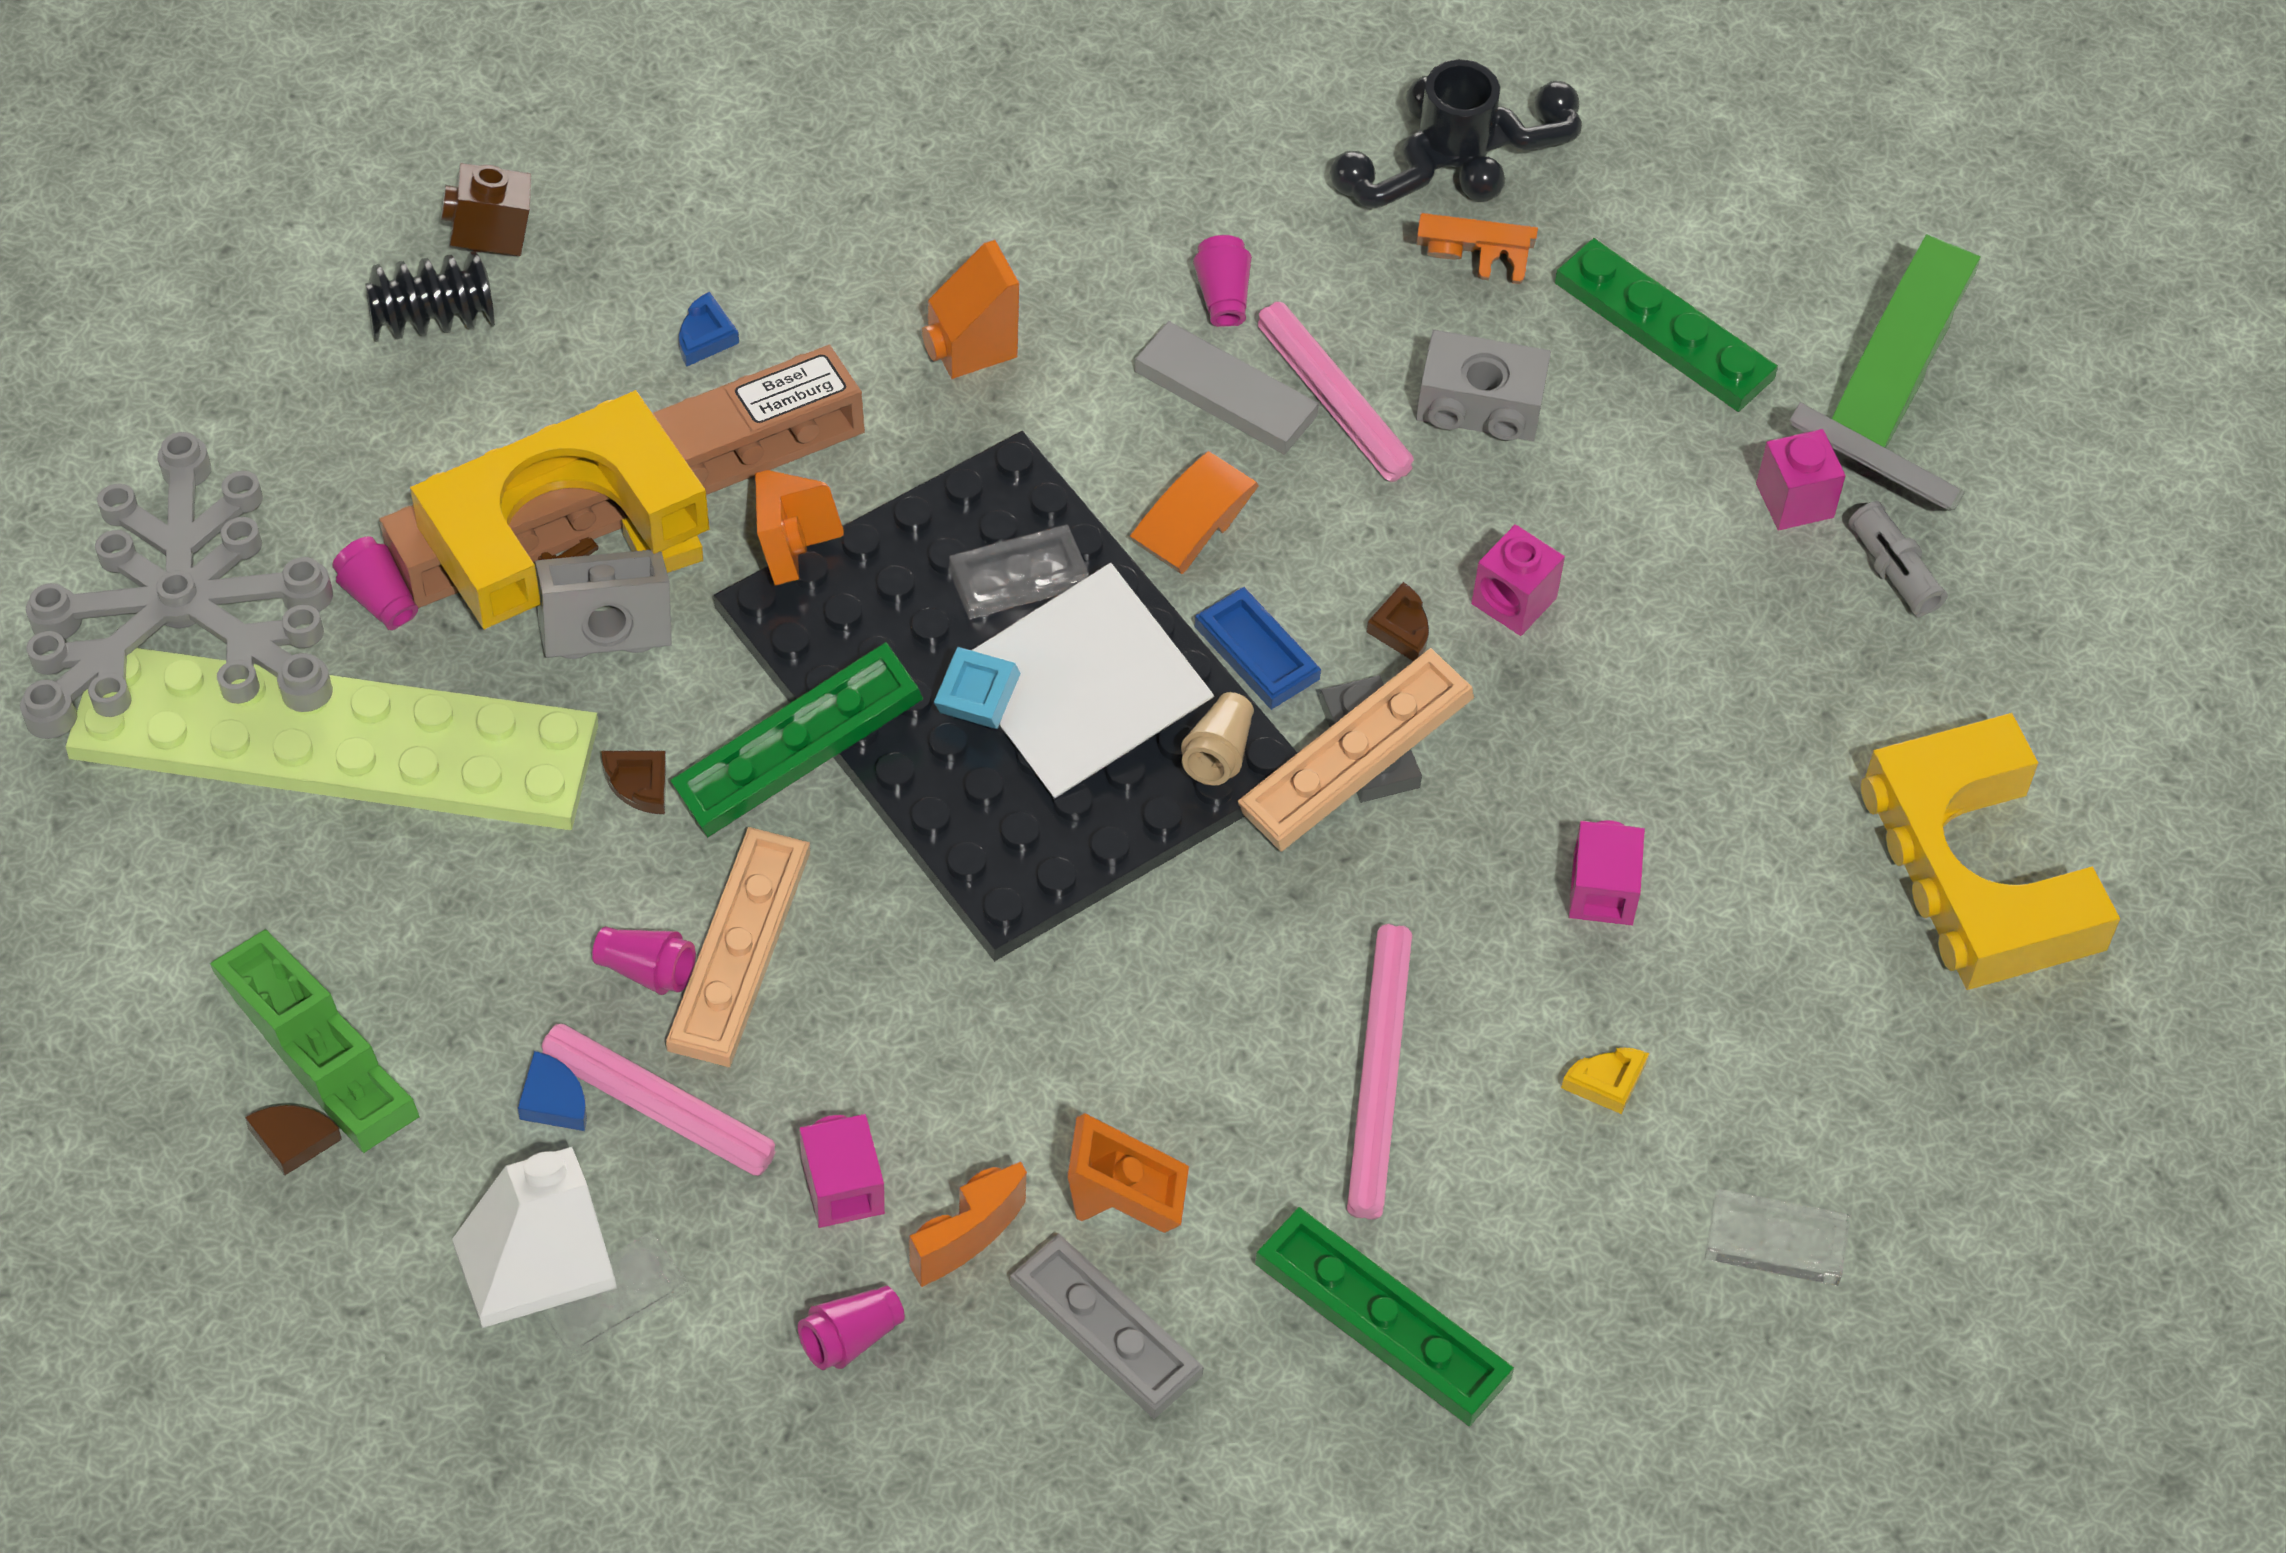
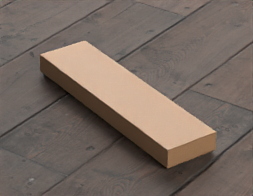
(1355, 749)
(738, 947)

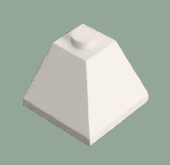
(533, 1240)

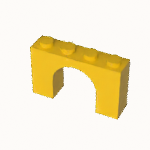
(606, 450)
(1982, 925)

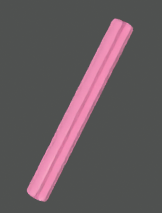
(1379, 1072)

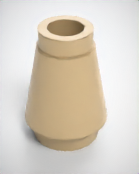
(1218, 740)

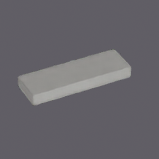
(1226, 387)
(1879, 458)
(1106, 1326)

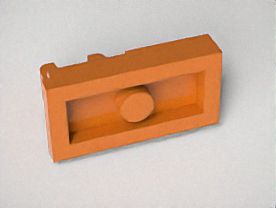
(1451, 236)

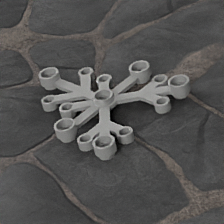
(178, 599)

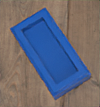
(1257, 648)

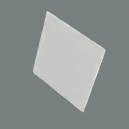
(1091, 680)

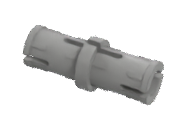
(1919, 586)

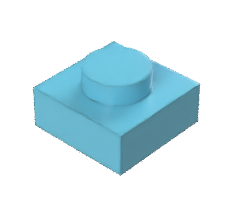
(977, 687)

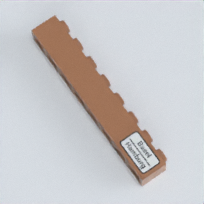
(721, 436)

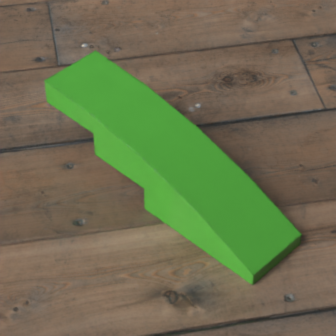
(1906, 340)
(315, 1040)

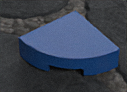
(705, 330)
(552, 1095)

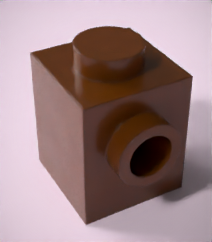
(488, 209)

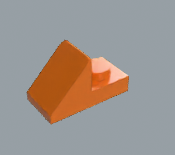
(790, 517)
(1124, 1174)

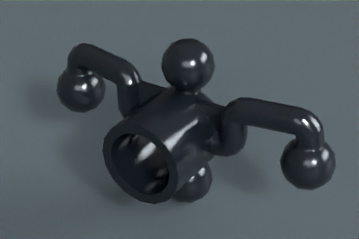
(1459, 130)

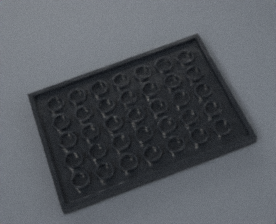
(960, 789)

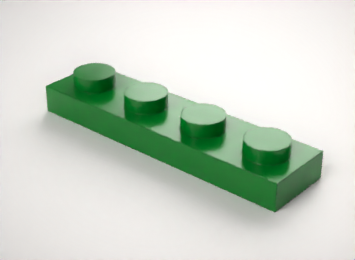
(1666, 324)
(797, 739)
(1384, 1316)

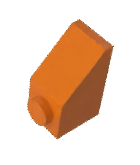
(975, 314)

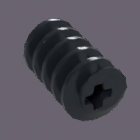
(428, 295)

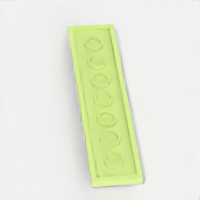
(362, 745)

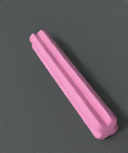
(1335, 391)
(660, 1100)

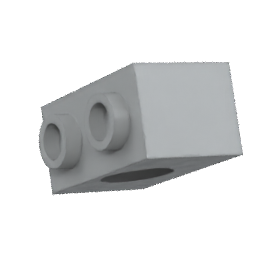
(1483, 386)
(576, 586)

